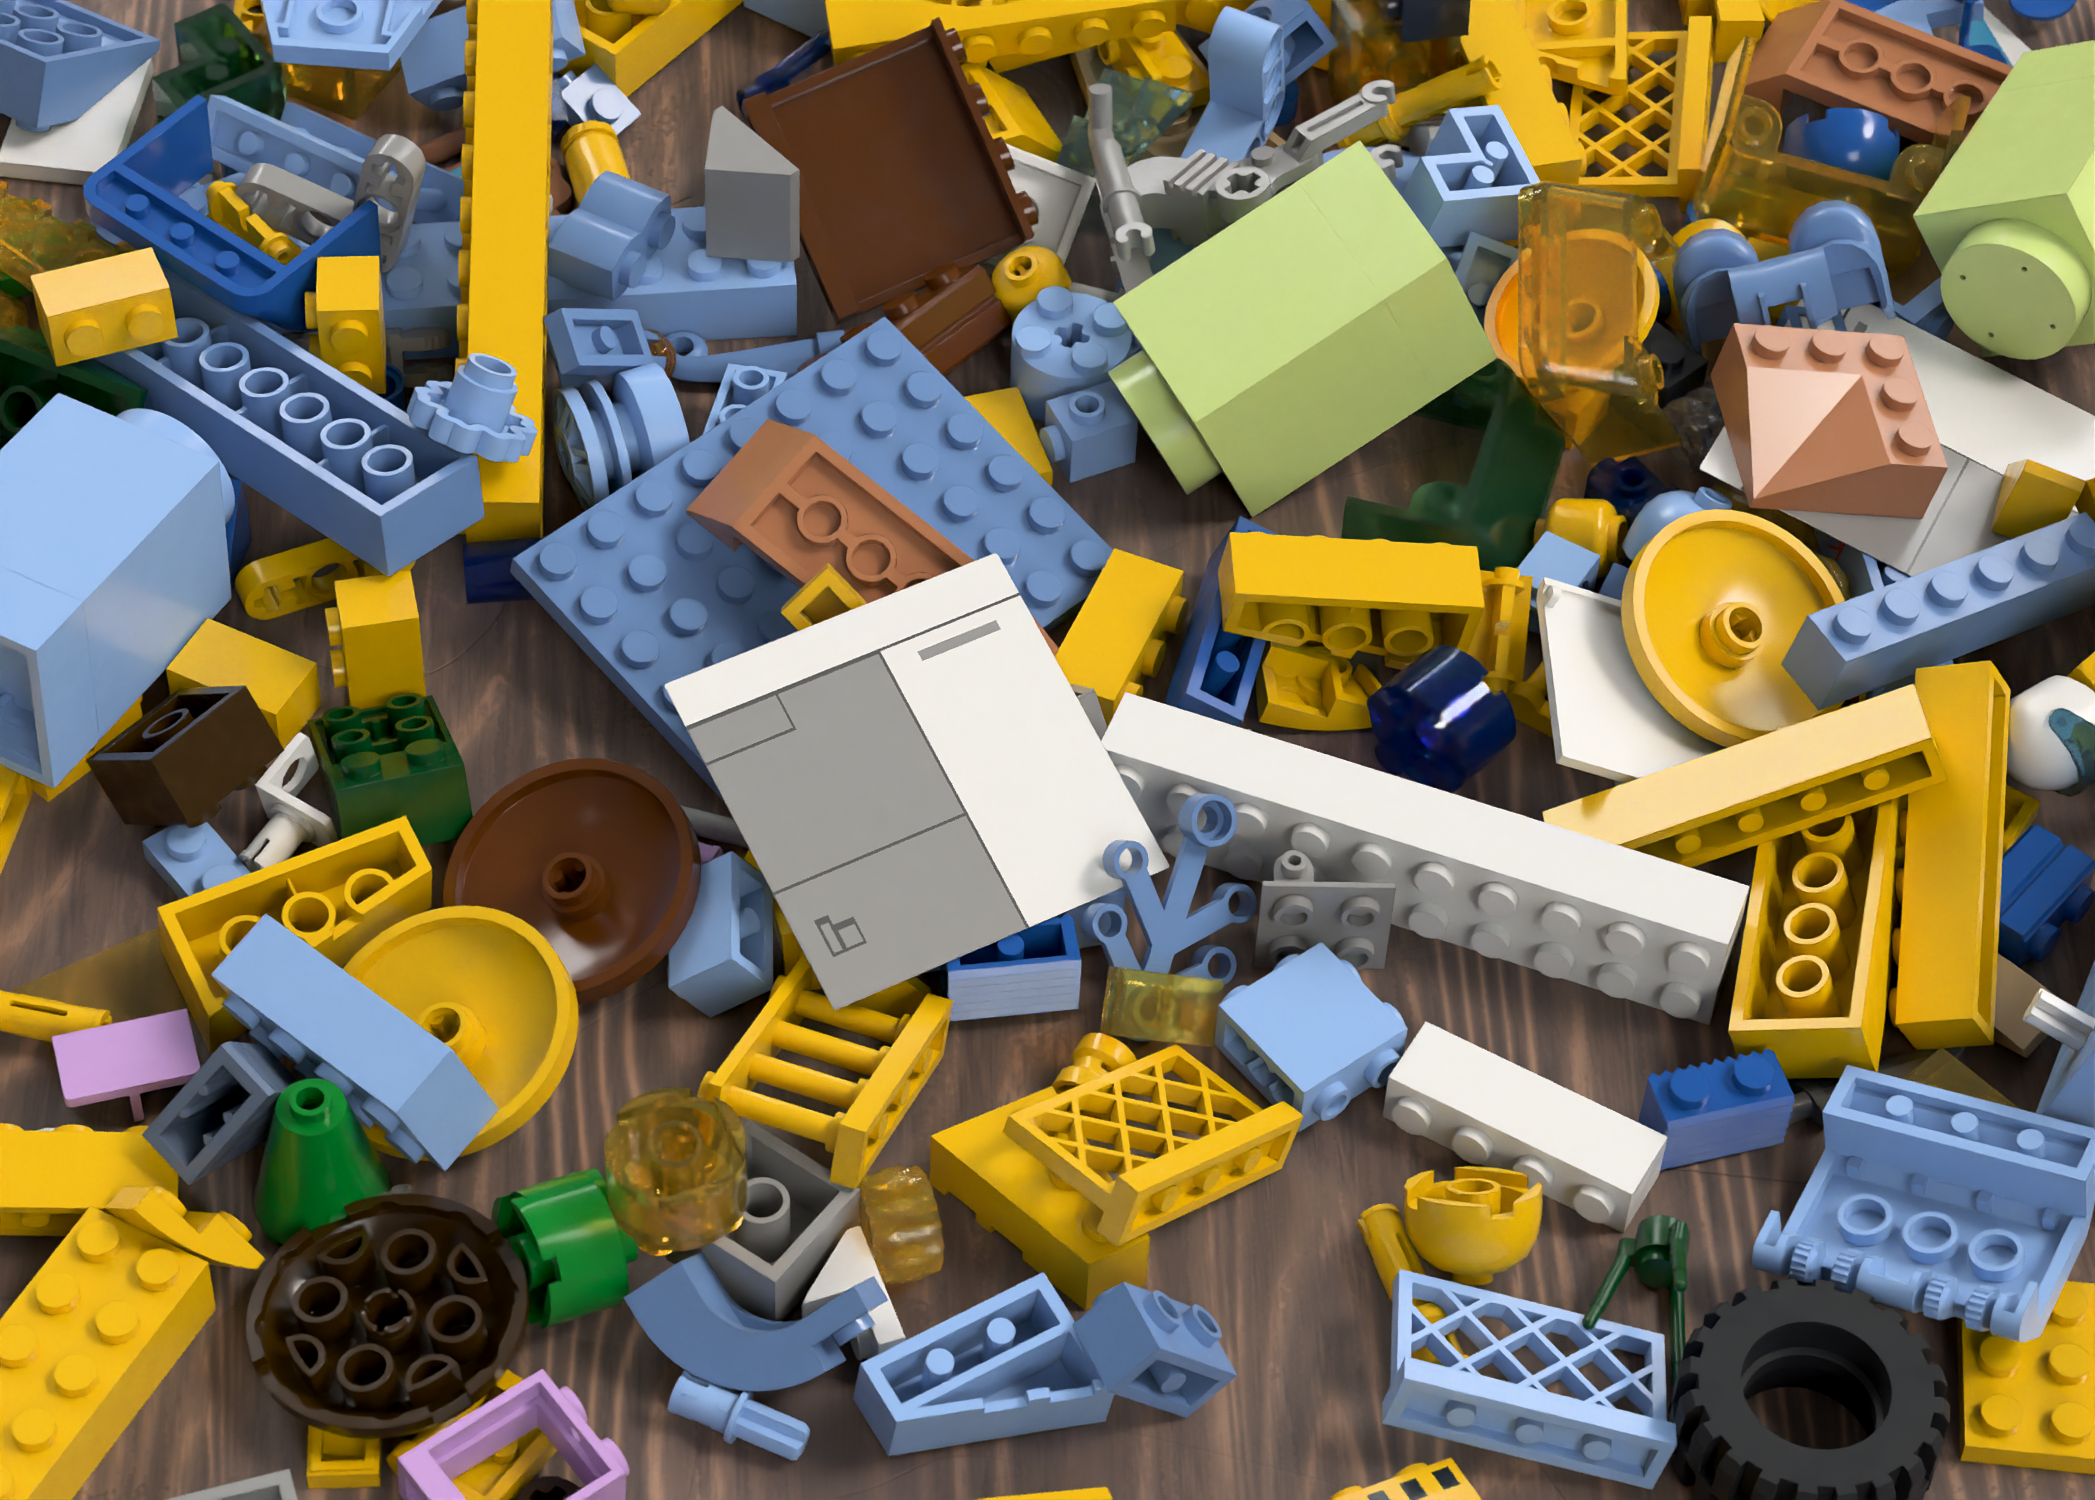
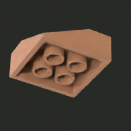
(1828, 421)

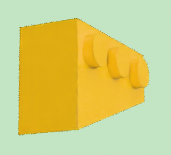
(1033, 1205)

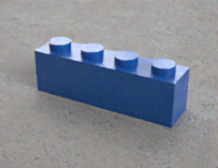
(1215, 666)

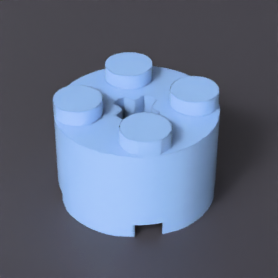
(1065, 346)

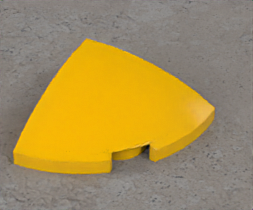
(1312, 689)

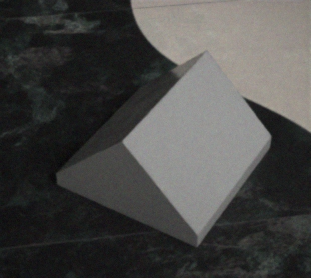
(749, 195)

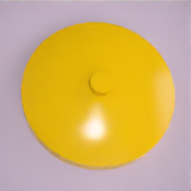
(1714, 617)
(489, 995)

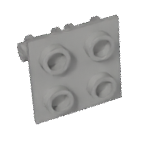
(1300, 913)

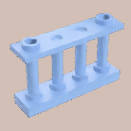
(318, 152)

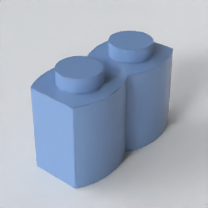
(611, 236)

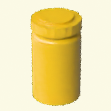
(589, 152)

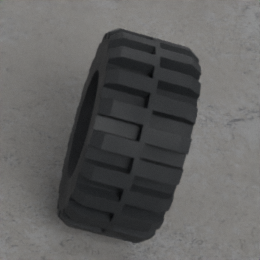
(1816, 1343)

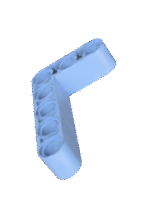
(1243, 102)

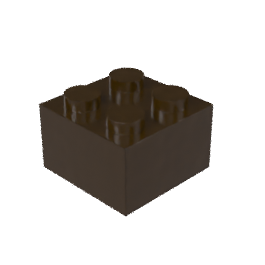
(186, 757)

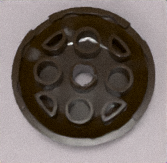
(401, 1262)

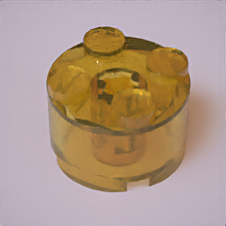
(676, 1170)

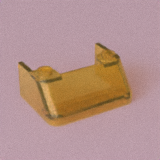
(1767, 189)
(1582, 317)

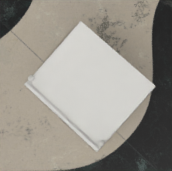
(1597, 701)

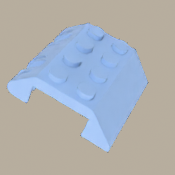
(1940, 1205)

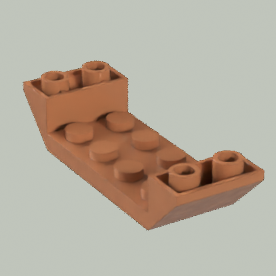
(1871, 64)
(812, 507)

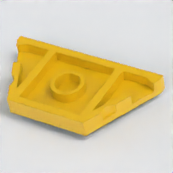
(1581, 41)

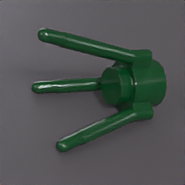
(1660, 1261)

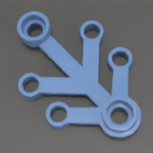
(1168, 925)

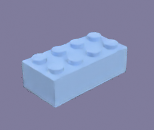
(357, 1040)

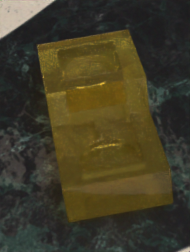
(1161, 1006)

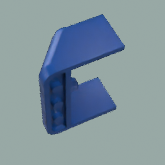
(140, 204)

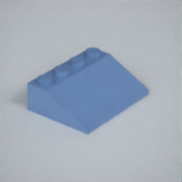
(62, 60)

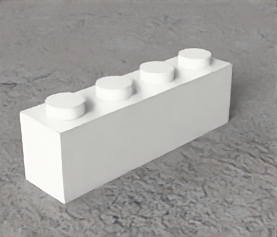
(1524, 1124)

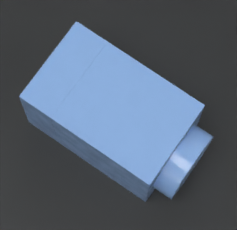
(102, 571)

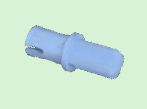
(738, 1416)

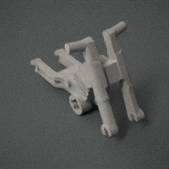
(1208, 194)

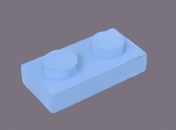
(192, 858)

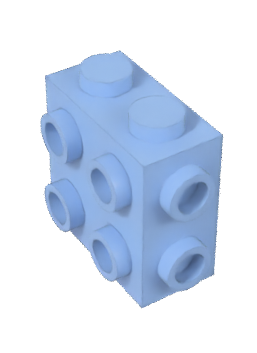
(1310, 1034)

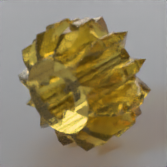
(901, 1224)

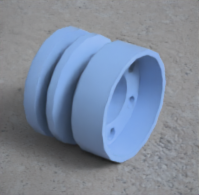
(607, 440)

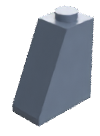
(220, 1110)

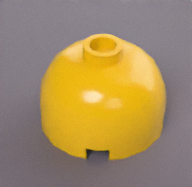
(1475, 1222)

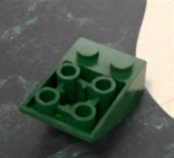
(392, 766)

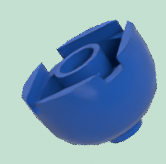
(1846, 140)

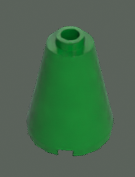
(314, 1161)

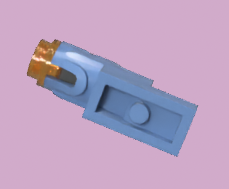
(602, 343)

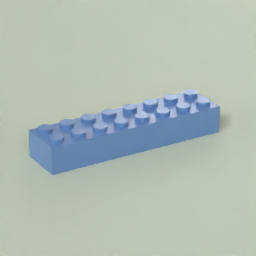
(305, 433)

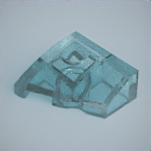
(1140, 116)

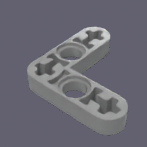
(272, 191)

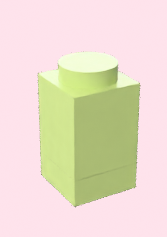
(2019, 211)
(1297, 335)

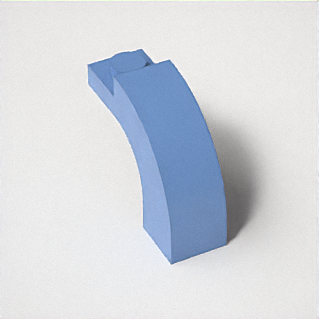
(724, 1344)

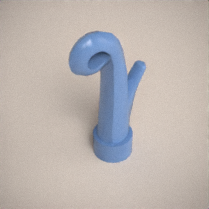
(782, 357)

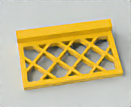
(1686, 126)
(1186, 1172)

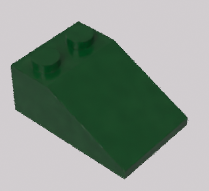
(32, 380)

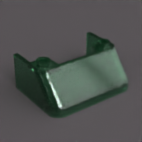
(1507, 486)

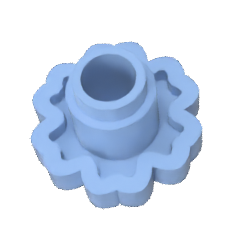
(475, 411)

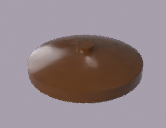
(588, 861)

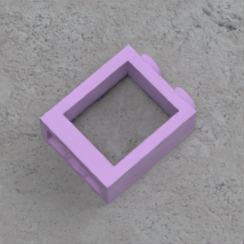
(532, 1403)

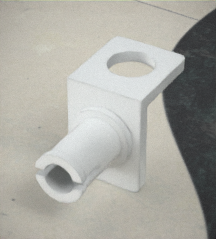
(289, 817)

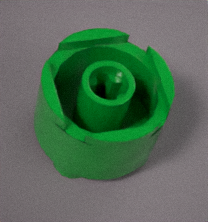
(567, 1246)

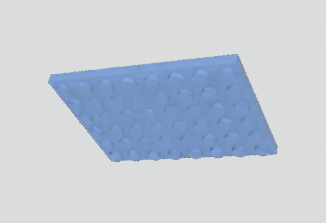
(667, 598)

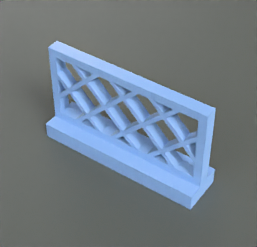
(1522, 1414)

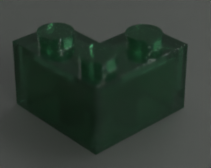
(223, 60)

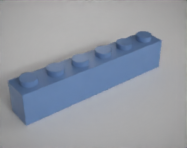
(1944, 612)

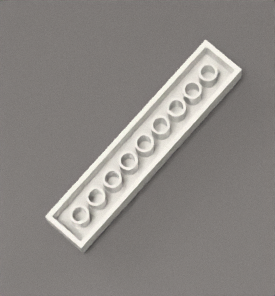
(1457, 864)

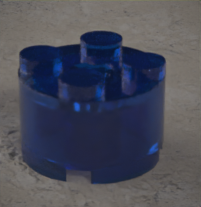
(1440, 720)

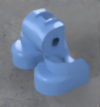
(1830, 265)

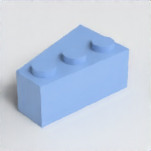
(984, 1376)

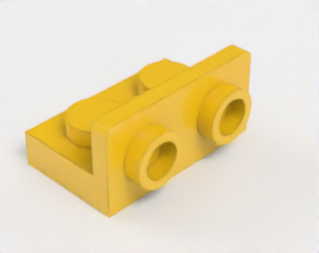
(1159, 59)

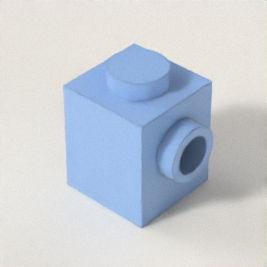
(1089, 431)

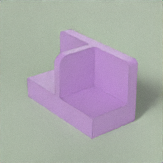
(126, 1059)

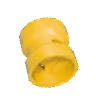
(1092, 1058)

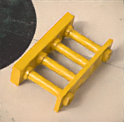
(872, 1104)

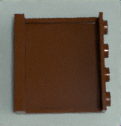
(894, 170)

